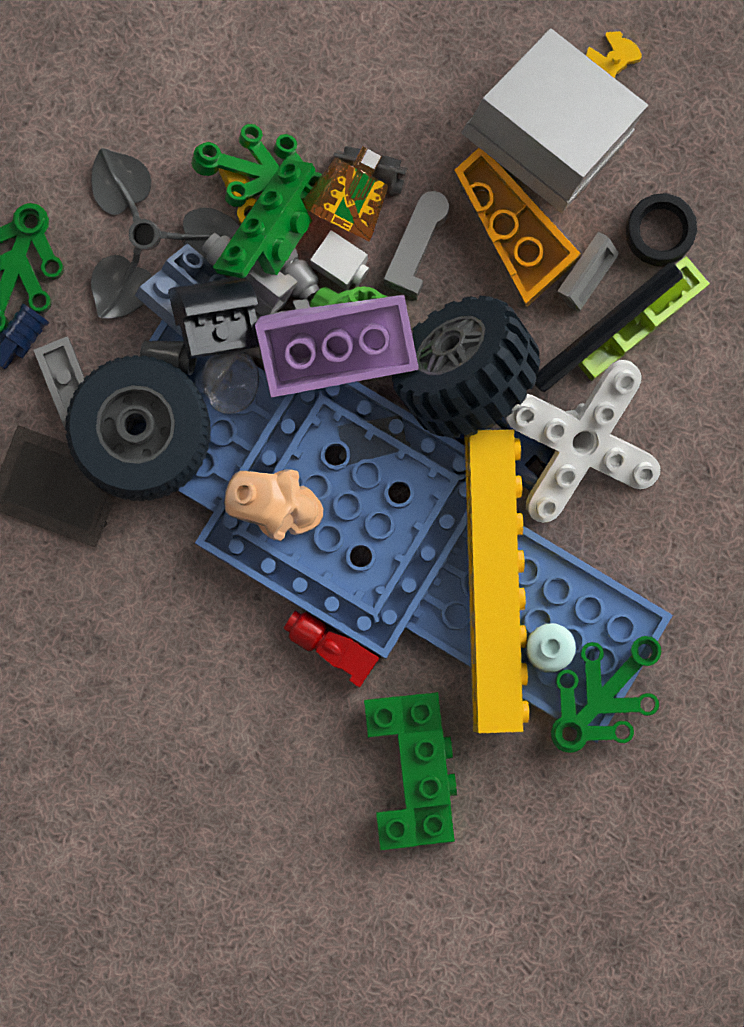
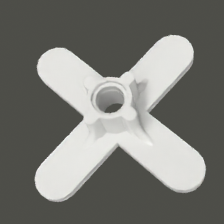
(593, 446)

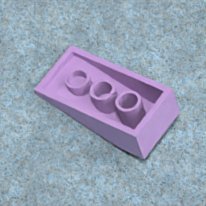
(336, 344)

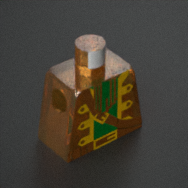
(349, 194)

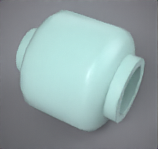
(550, 647)

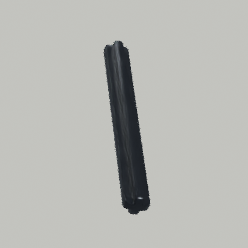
(608, 326)

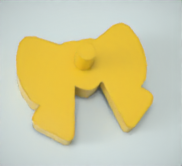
(623, 53)

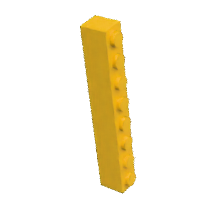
(494, 581)

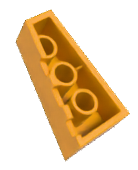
(520, 231)

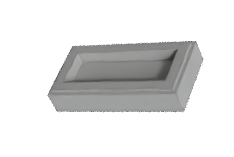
(588, 272)

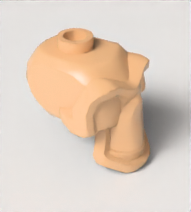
(273, 502)

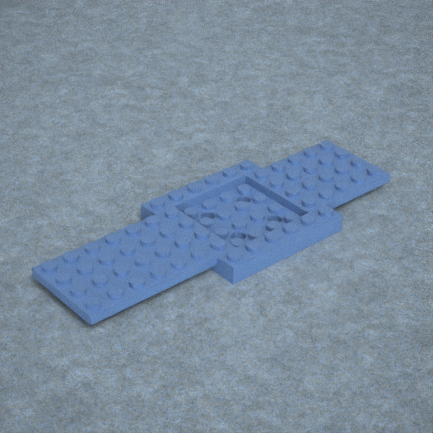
(416, 546)

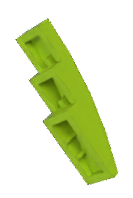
(647, 321)

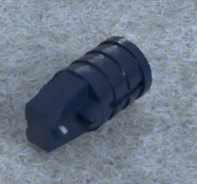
(20, 334)

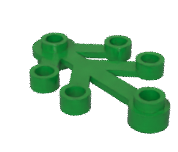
(260, 172)
(16, 263)
(601, 699)

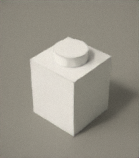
(340, 261)

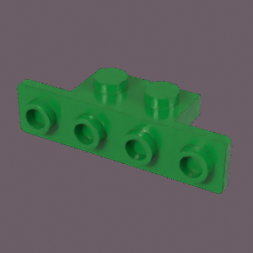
(271, 225)

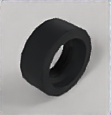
(670, 203)

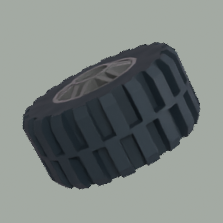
(471, 367)

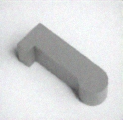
(428, 215)

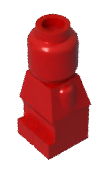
(338, 650)

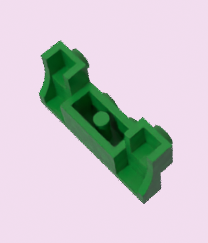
(423, 770)

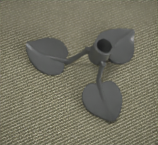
(116, 185)

